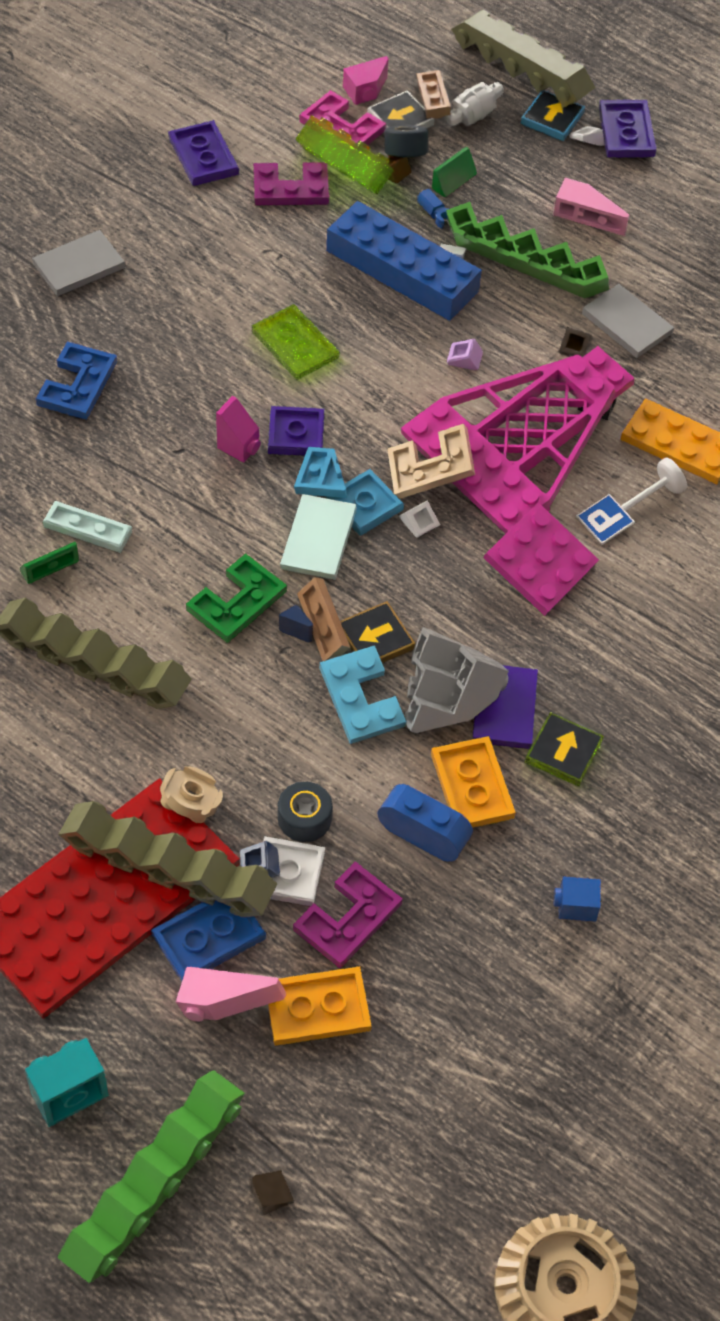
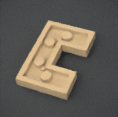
(413, 477)

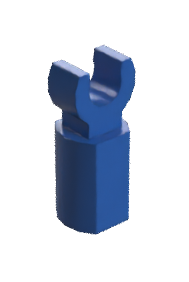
(433, 206)

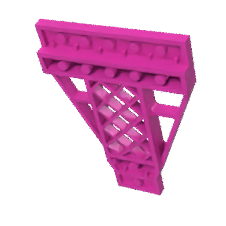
(500, 484)

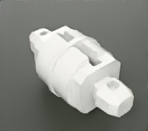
(474, 104)

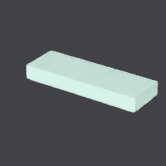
(87, 526)

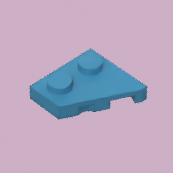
(320, 474)

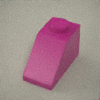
(365, 79)
(236, 431)

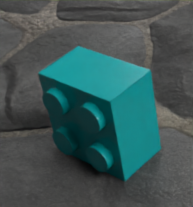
(66, 1081)

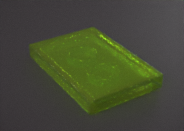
(295, 341)

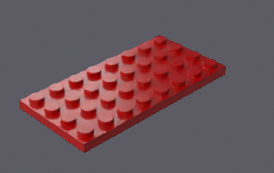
(85, 915)

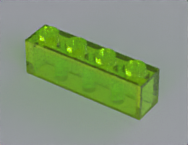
(344, 154)

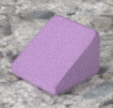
(465, 354)

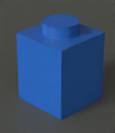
(578, 898)

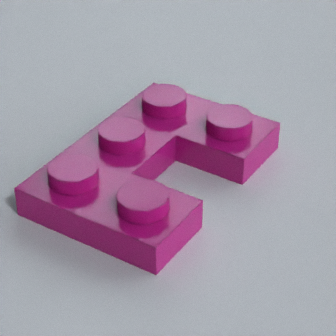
(332, 106)

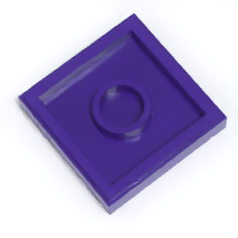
(295, 430)

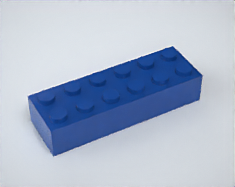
(403, 260)

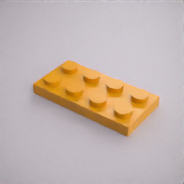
(675, 437)

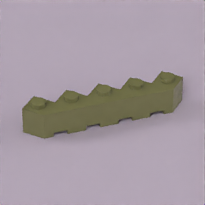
(524, 54)
(93, 654)
(168, 859)

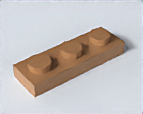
(433, 94)
(326, 623)

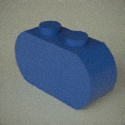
(425, 822)

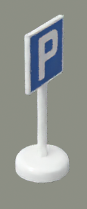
(608, 518)

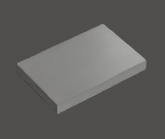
(78, 263)
(627, 320)

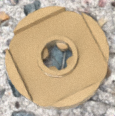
(194, 806)

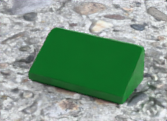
(454, 172)
(50, 563)

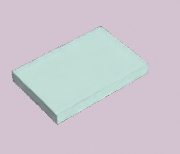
(318, 536)

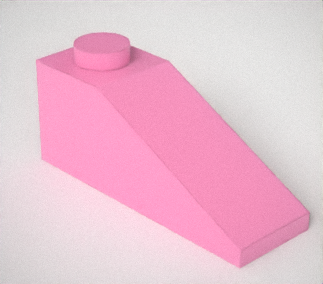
(587, 206)
(222, 993)

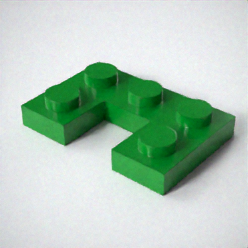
(258, 593)

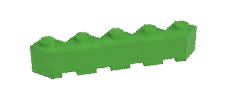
(525, 253)
(152, 1177)

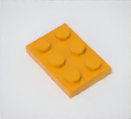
(473, 781)
(320, 1007)

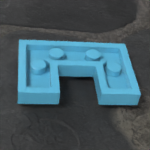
(357, 717)

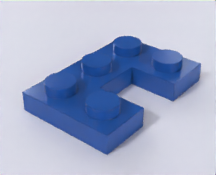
(93, 373)

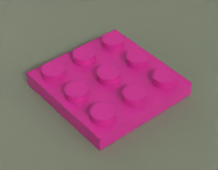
(541, 558)

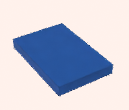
(206, 937)

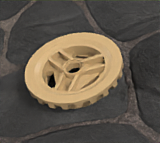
(553, 1243)

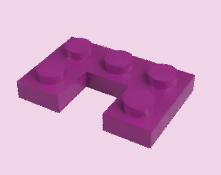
(309, 191)
(342, 939)

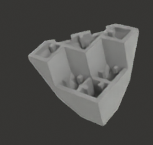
(450, 682)

